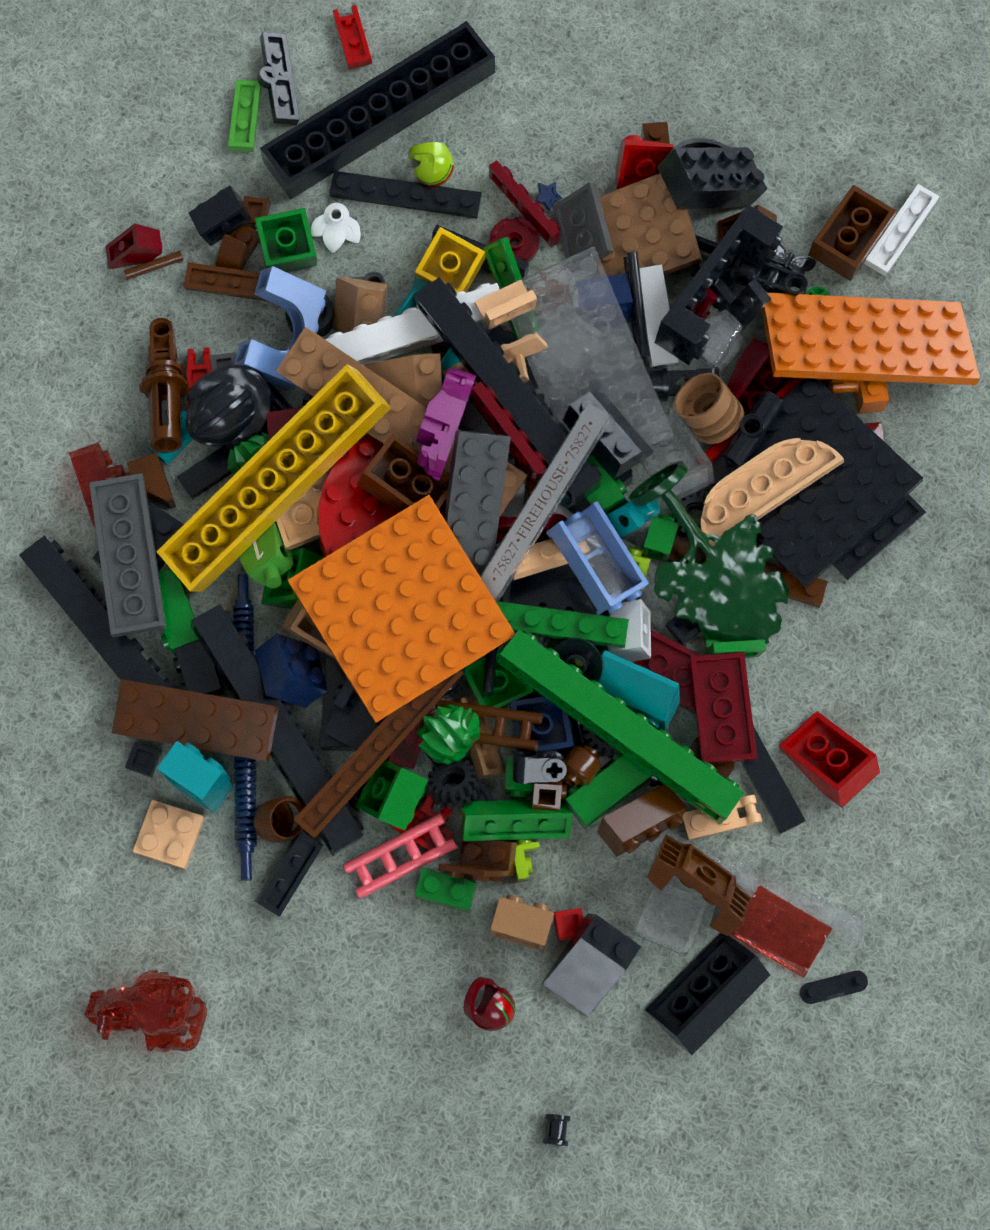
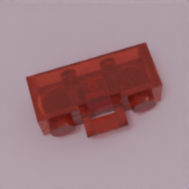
(92, 465)

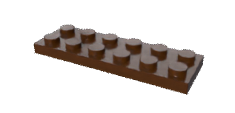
(195, 718)

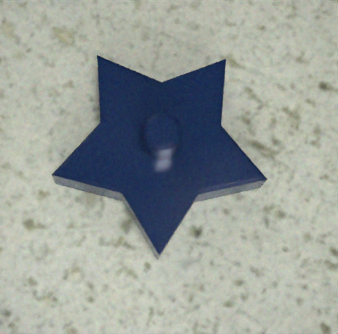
(547, 195)

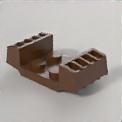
(704, 876)

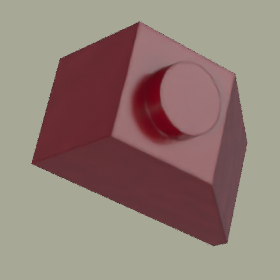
(134, 247)

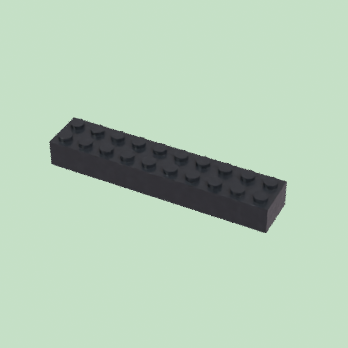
(378, 110)

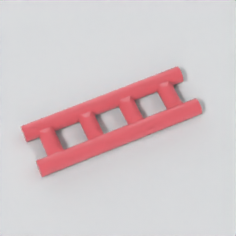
(383, 852)

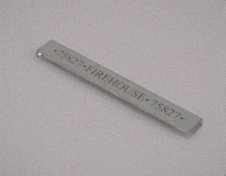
(545, 499)

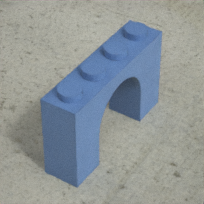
(303, 305)

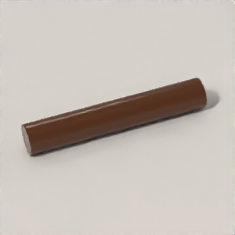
(153, 265)

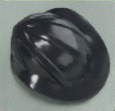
(228, 406)

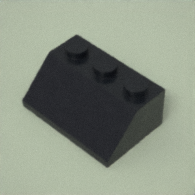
(620, 443)

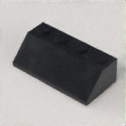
(708, 992)

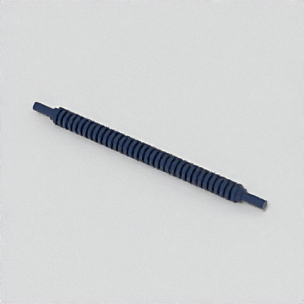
(244, 766)

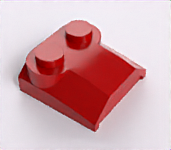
(638, 160)

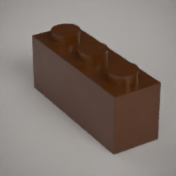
(642, 820)

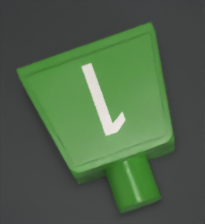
(267, 558)

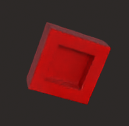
(567, 922)

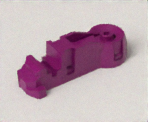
(442, 421)

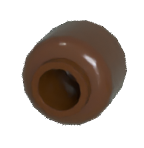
(581, 765)

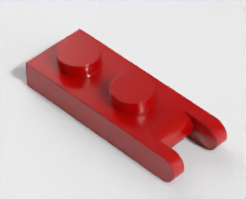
(353, 39)

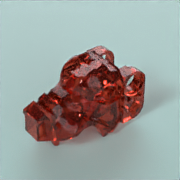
(155, 1006)

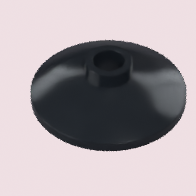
(587, 652)

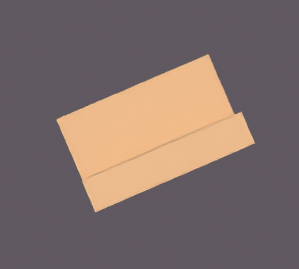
(506, 304)

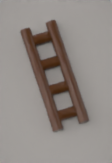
(501, 716)

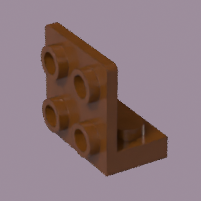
(484, 860)

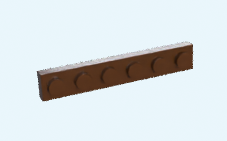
(812, 595)

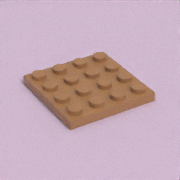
(647, 222)

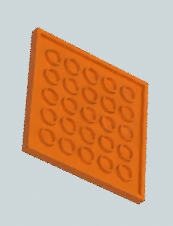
(401, 608)

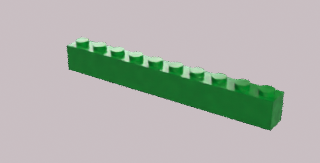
(620, 726)

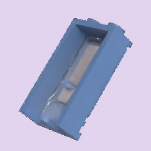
(599, 558)

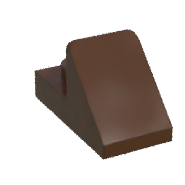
(238, 248)

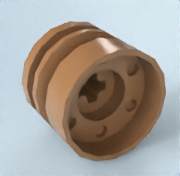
(709, 408)

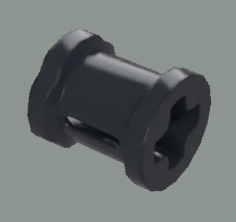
(556, 1129)

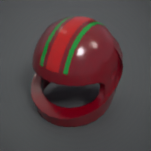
(496, 1006)

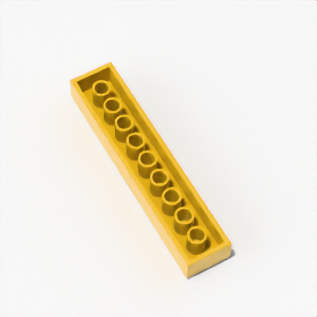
(274, 479)

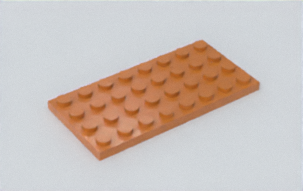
(869, 339)

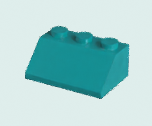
(640, 689)

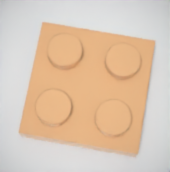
(168, 834)

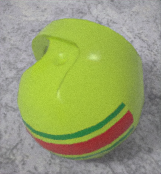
(435, 163)

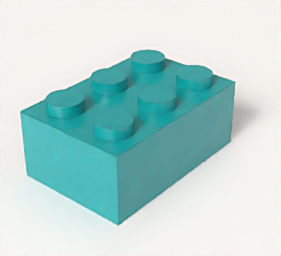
(196, 777)

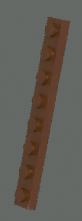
(369, 758)

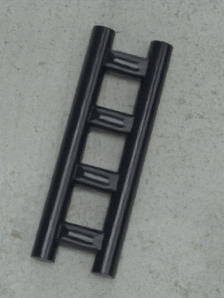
(637, 315)

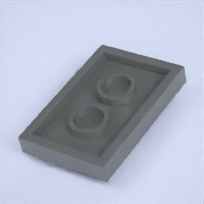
(583, 222)

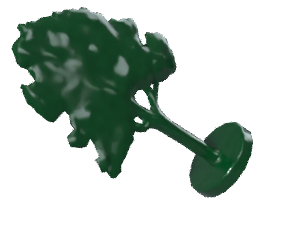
(728, 591)

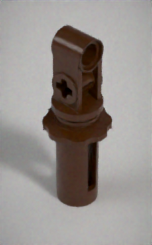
(162, 383)

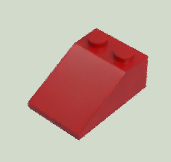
(831, 758)

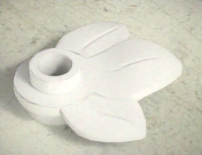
(336, 230)

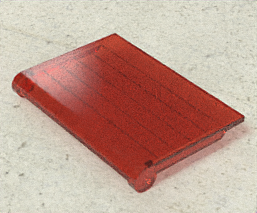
(782, 931)

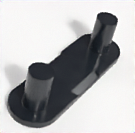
(833, 987)

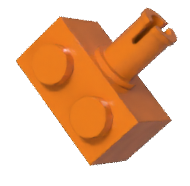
(869, 395)

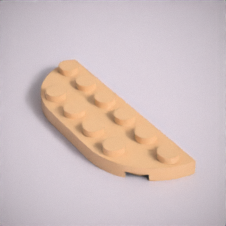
(766, 482)

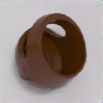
(275, 819)

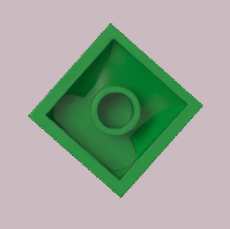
(506, 685)

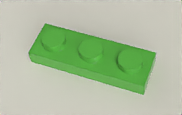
(244, 116)

